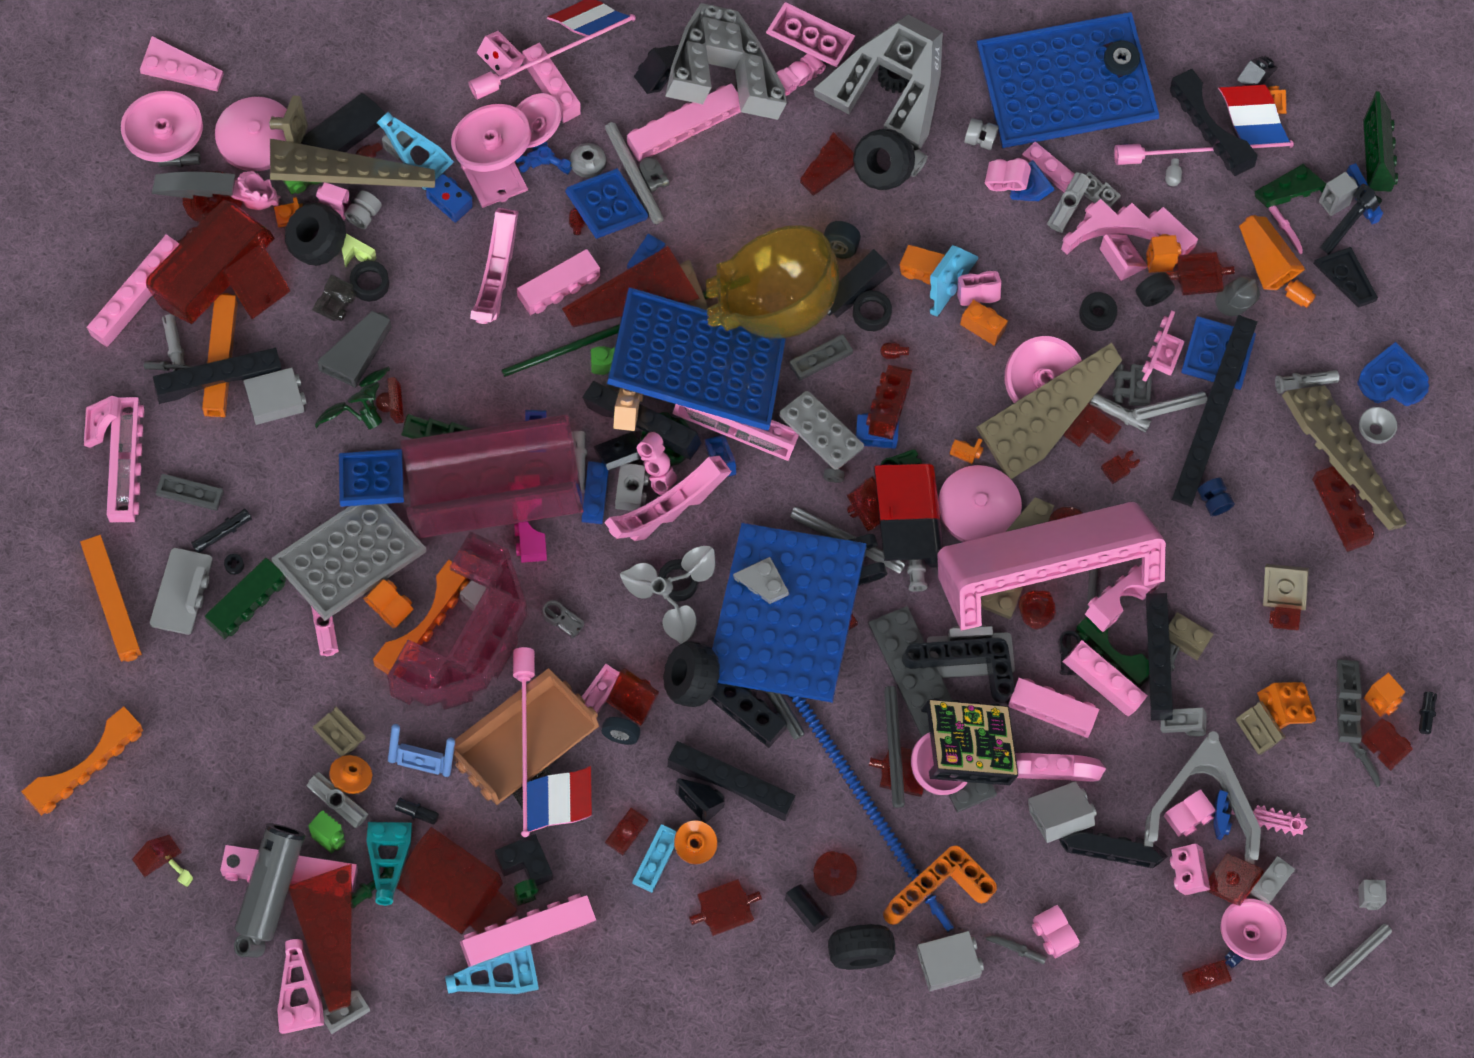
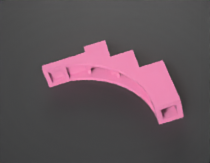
(1129, 221)
(495, 275)
(666, 508)

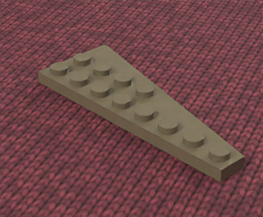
(314, 164)

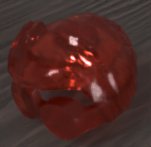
(1035, 611)

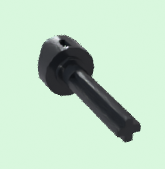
(1365, 199)

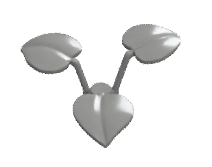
(643, 581)

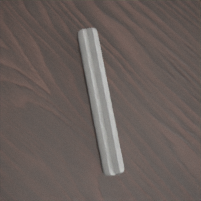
(1169, 406)
(1358, 955)

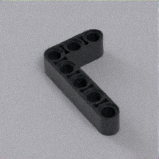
(967, 657)

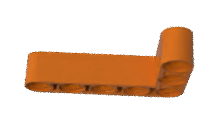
(933, 880)

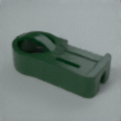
(905, 458)
(525, 891)

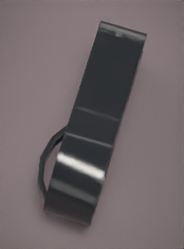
(1065, 670)

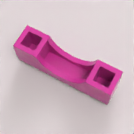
(532, 543)

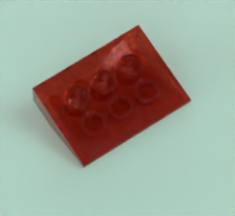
(448, 880)

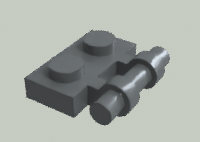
(1138, 391)

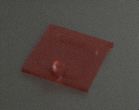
(254, 278)

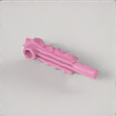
(1279, 820)

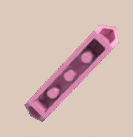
(1059, 767)

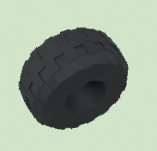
(866, 159)
(328, 239)
(691, 674)
(861, 947)

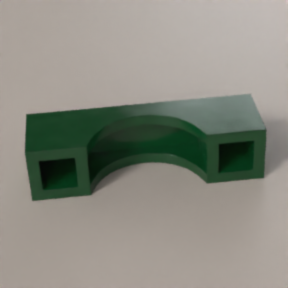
(1132, 667)

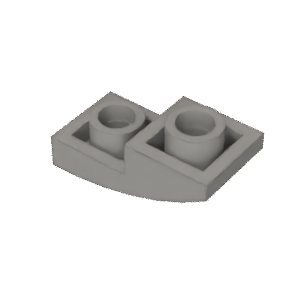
(1098, 191)

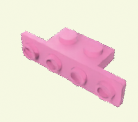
(1165, 352)

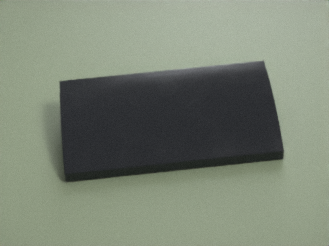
(346, 126)

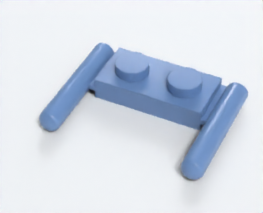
(420, 758)

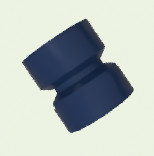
(1215, 494)

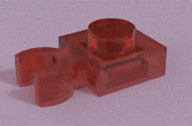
(1119, 468)

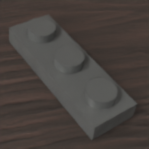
(821, 357)
(189, 492)

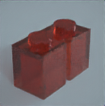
(1388, 742)

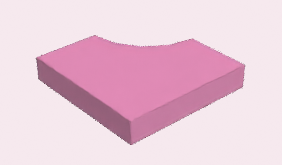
(97, 420)

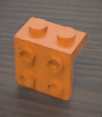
(1288, 703)

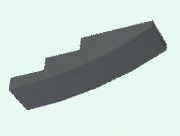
(193, 183)
(1348, 701)

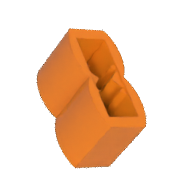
(388, 603)

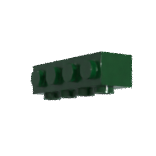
(245, 598)

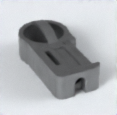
(566, 621)

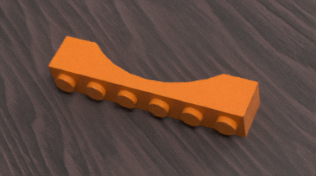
(447, 590)
(49, 790)

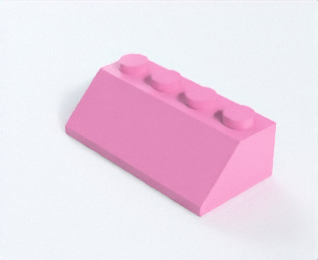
(812, 35)

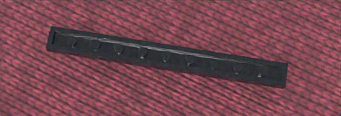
(1214, 411)

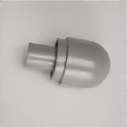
(1173, 173)

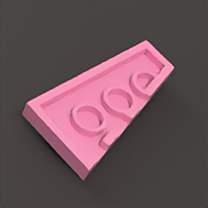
(175, 65)

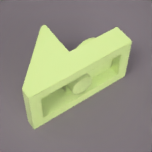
(355, 247)

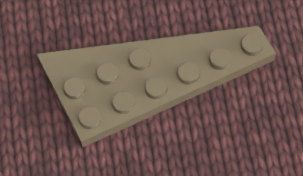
(1004, 602)

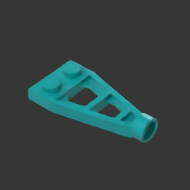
(388, 834)

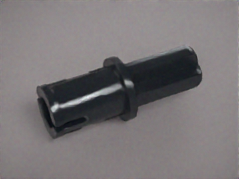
(1427, 712)
(416, 811)

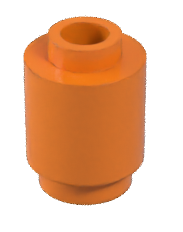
(1300, 293)

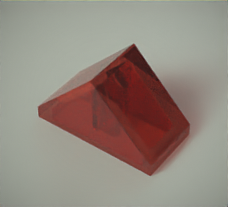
(155, 854)

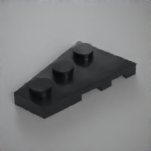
(1348, 275)

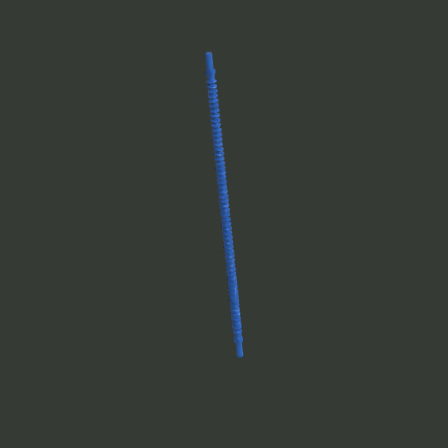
(936, 908)

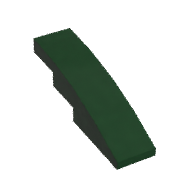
(417, 427)

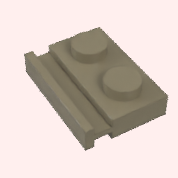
(1188, 636)
(1260, 728)
(339, 732)

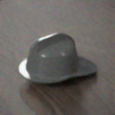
(1237, 296)

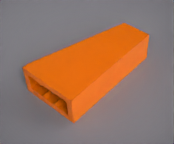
(1269, 253)

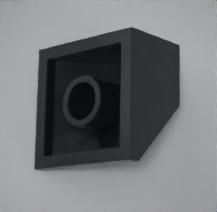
(700, 798)

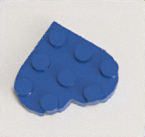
(1394, 376)

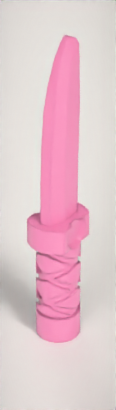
(1285, 225)

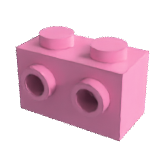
(1189, 869)

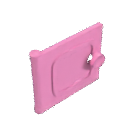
(489, 183)

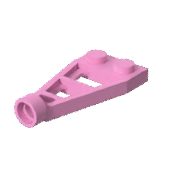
(301, 1016)

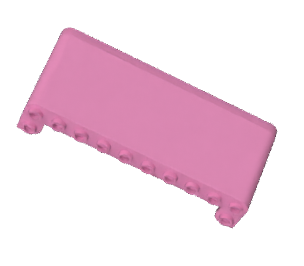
(1048, 553)

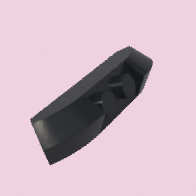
(1113, 849)

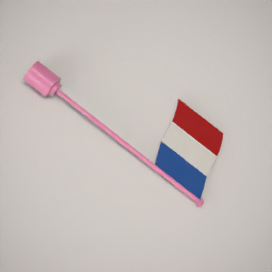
(584, 18)
(1252, 117)
(554, 797)

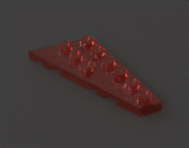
(655, 275)

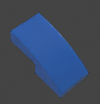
(1221, 820)

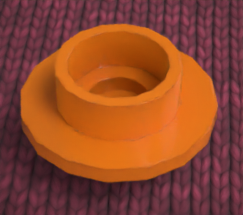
(350, 774)

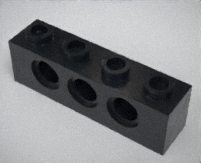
(765, 733)

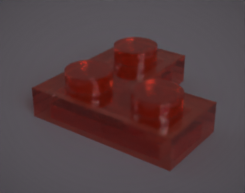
(1094, 422)

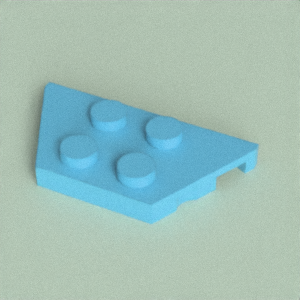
(945, 276)

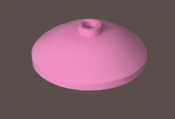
(543, 116)
(921, 764)
(1261, 922)

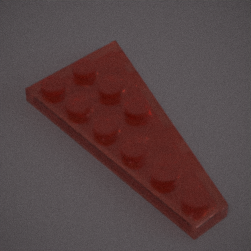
(326, 922)

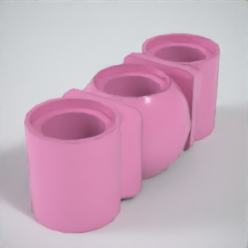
(800, 72)
(657, 463)

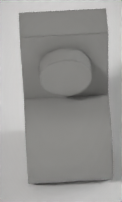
(1188, 720)

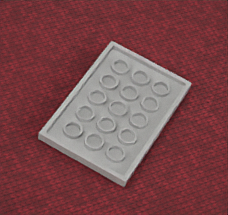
(348, 556)

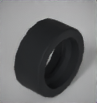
(369, 295)
(872, 325)
(678, 595)

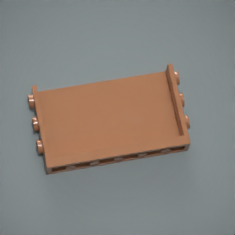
(493, 746)

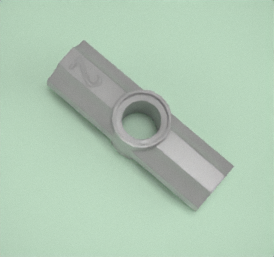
(1063, 211)
(347, 808)

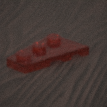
(830, 164)

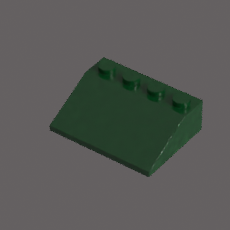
(1379, 146)

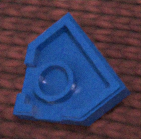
(1037, 187)

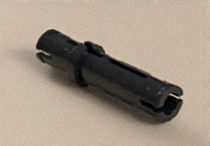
(230, 525)

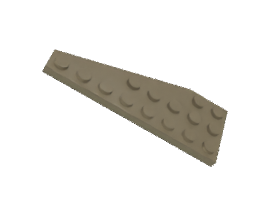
(1323, 419)
(1035, 423)

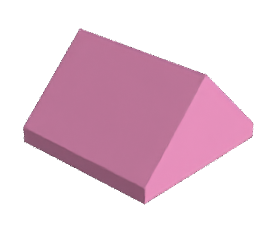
(1122, 255)

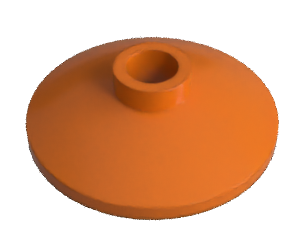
(705, 839)

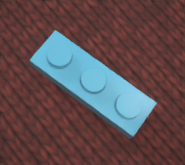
(655, 859)

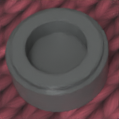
(833, 475)

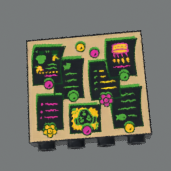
(971, 742)

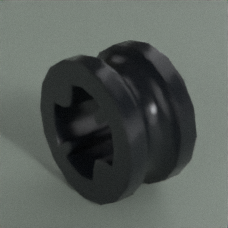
(239, 567)

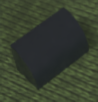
(806, 908)

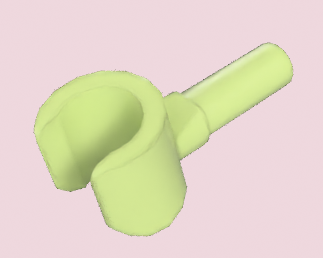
(185, 877)

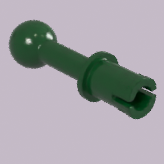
(365, 891)

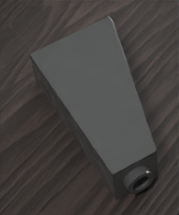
(356, 350)

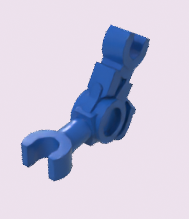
(543, 155)

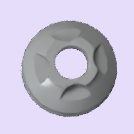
(591, 167)
(1382, 418)

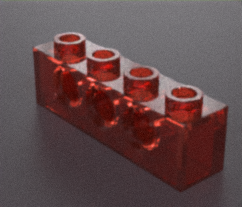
(889, 401)
(1350, 537)

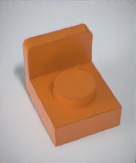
(1279, 98)
(285, 211)
(965, 451)

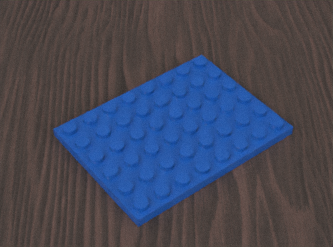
(1057, 81)
(679, 358)
(800, 639)

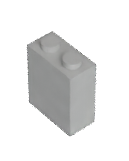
(275, 395)
(1062, 811)
(949, 961)

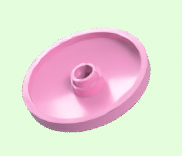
(161, 126)
(245, 132)
(491, 137)
(1036, 364)
(978, 503)

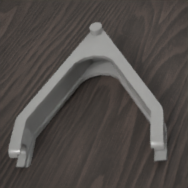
(1212, 761)

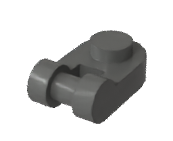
(651, 168)

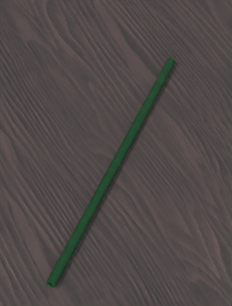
(564, 349)

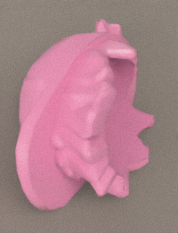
(255, 192)

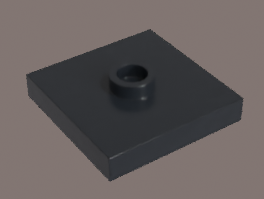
(618, 451)

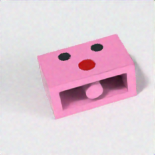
(500, 54)

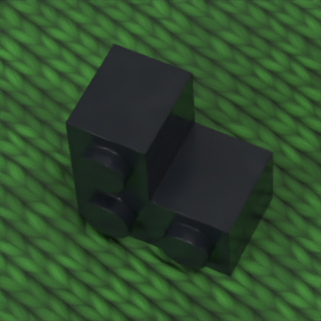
(656, 69)
(525, 855)

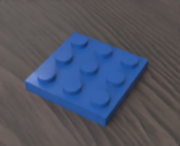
(606, 203)
(1207, 350)
(371, 477)

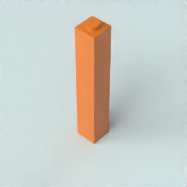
(219, 349)
(111, 598)

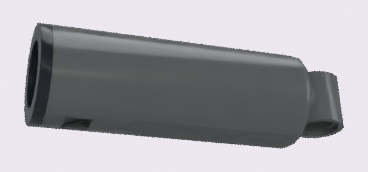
(267, 889)

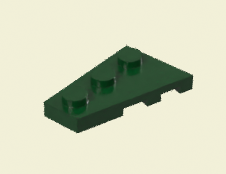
(1290, 185)

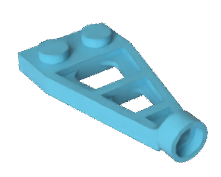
(437, 157)
(523, 975)

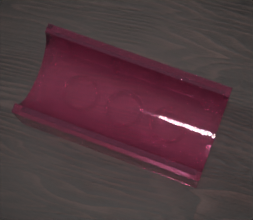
(492, 476)

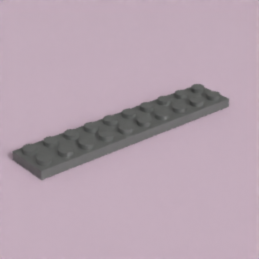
(893, 635)

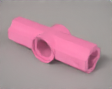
(325, 635)

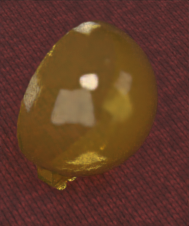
(776, 284)

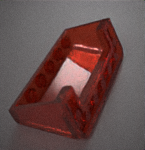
(193, 271)

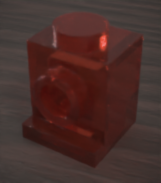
(1294, 618)

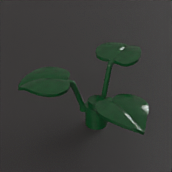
(368, 413)

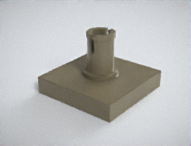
(294, 121)
(1285, 586)

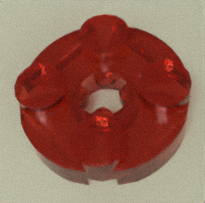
(822, 872)

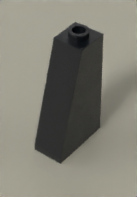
(862, 278)

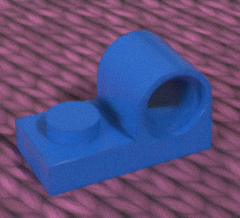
(719, 447)

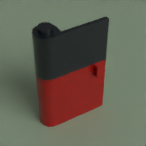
(909, 512)

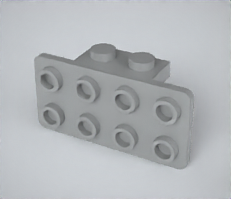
(821, 430)
(181, 591)
(974, 633)

